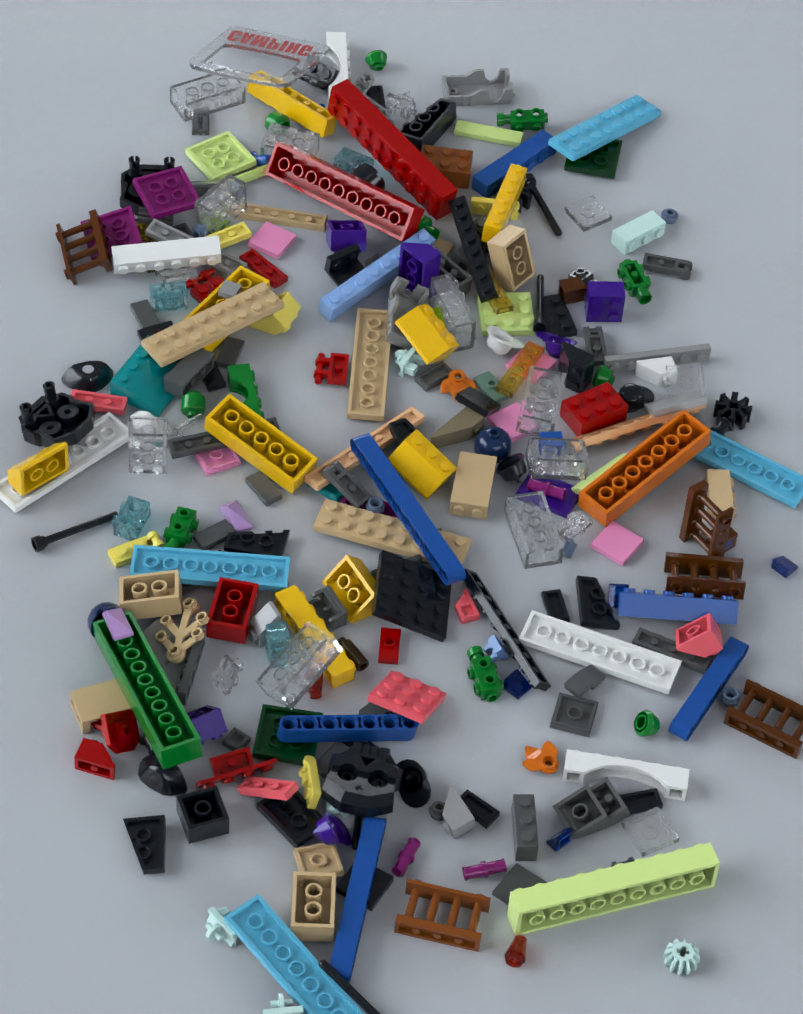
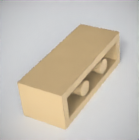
(720, 490)

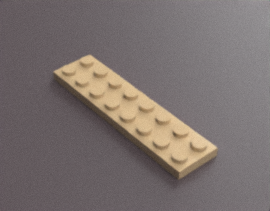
(212, 324)
(369, 366)
(378, 530)

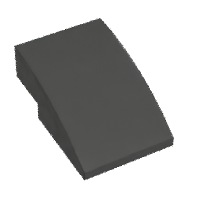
(591, 809)

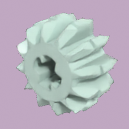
(681, 957)

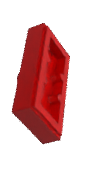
(389, 646)

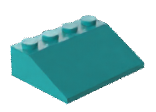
(143, 382)

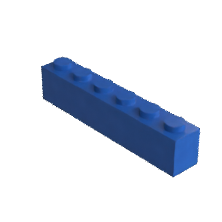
(527, 155)
(676, 607)

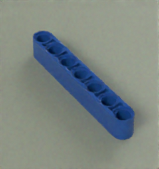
(708, 689)
(346, 728)

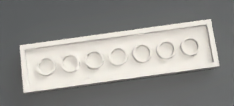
(103, 439)
(601, 651)

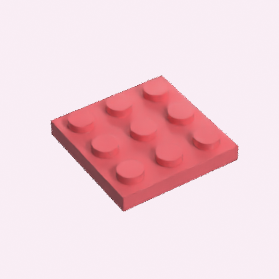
(407, 696)

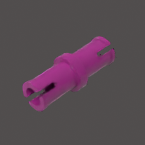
(547, 488)
(406, 857)
(484, 869)

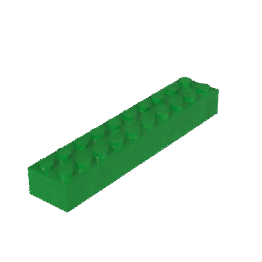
(150, 695)

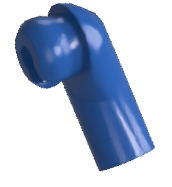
(262, 159)

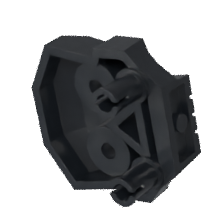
(129, 195)
(56, 418)
(364, 770)

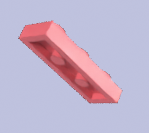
(102, 402)
(268, 788)

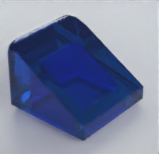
(783, 566)
(613, 592)
(516, 684)
(560, 839)

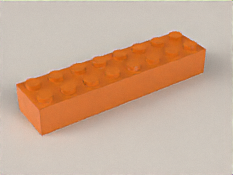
(644, 468)

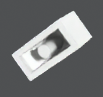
(653, 370)

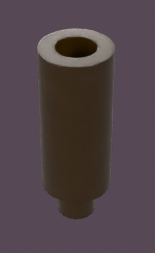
(354, 654)

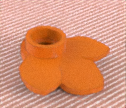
(454, 385)
(539, 759)

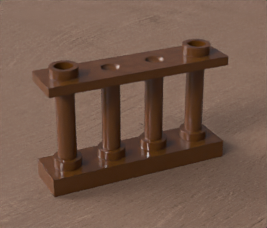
(100, 247)
(692, 521)
(705, 566)
(761, 731)

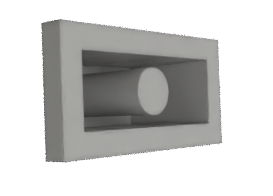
(266, 615)
(456, 815)

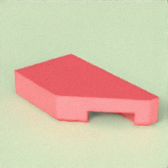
(466, 608)

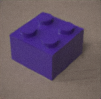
(345, 233)
(604, 301)

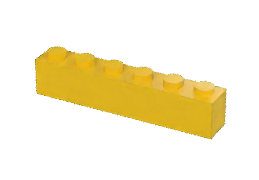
(295, 106)
(504, 202)
(296, 612)

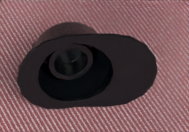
(635, 396)
(512, 468)
(414, 786)

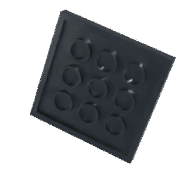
(411, 596)

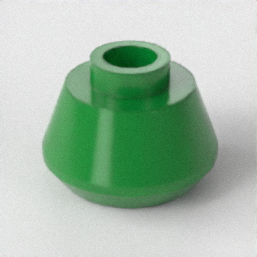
(376, 60)
(603, 375)
(646, 723)

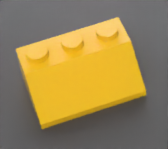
(427, 334)
(422, 464)
(39, 468)
(353, 587)

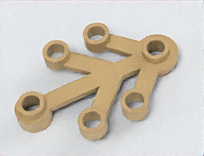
(177, 652)

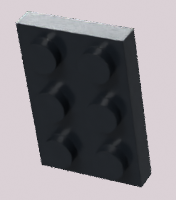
(291, 818)

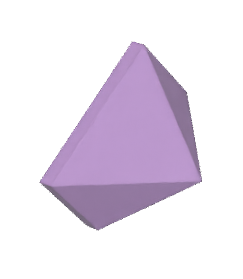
(235, 516)
(117, 624)

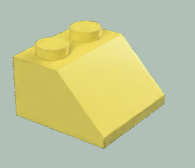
(280, 320)

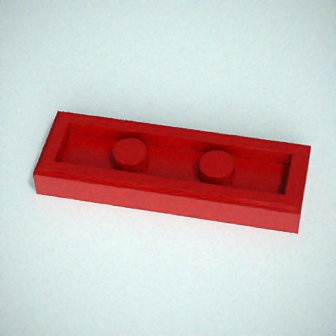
(264, 268)

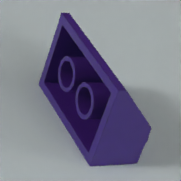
(418, 264)
(208, 722)

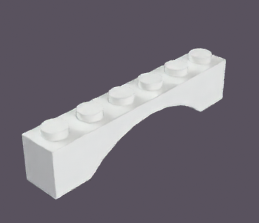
(339, 55)
(585, 766)

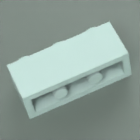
(638, 232)

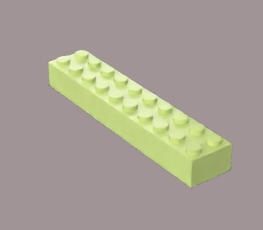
(612, 888)

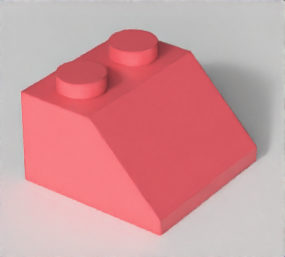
(700, 637)

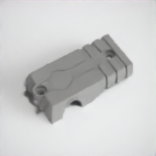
(477, 89)
(400, 303)

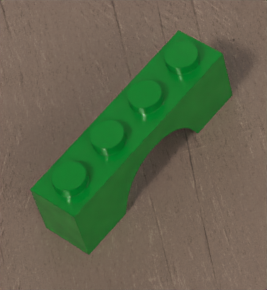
(241, 381)

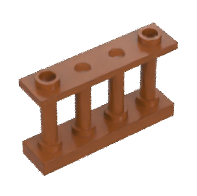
(438, 932)

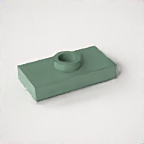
(487, 384)

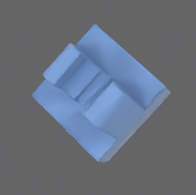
(499, 651)

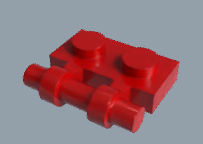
(202, 291)
(337, 369)

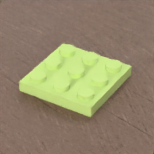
(220, 156)
(516, 322)

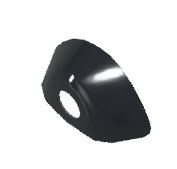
(79, 380)
(170, 779)

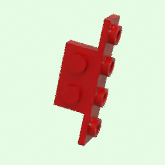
(232, 765)

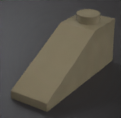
(458, 429)

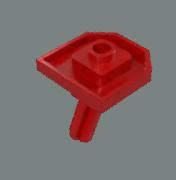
(119, 730)

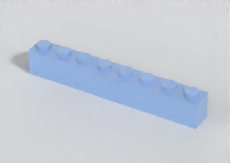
(367, 280)

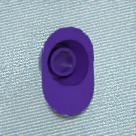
(553, 342)
(332, 830)

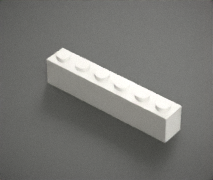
(166, 254)

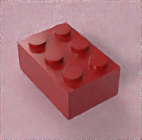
(593, 409)
(232, 610)

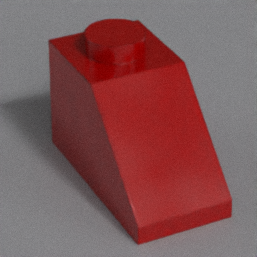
(94, 759)

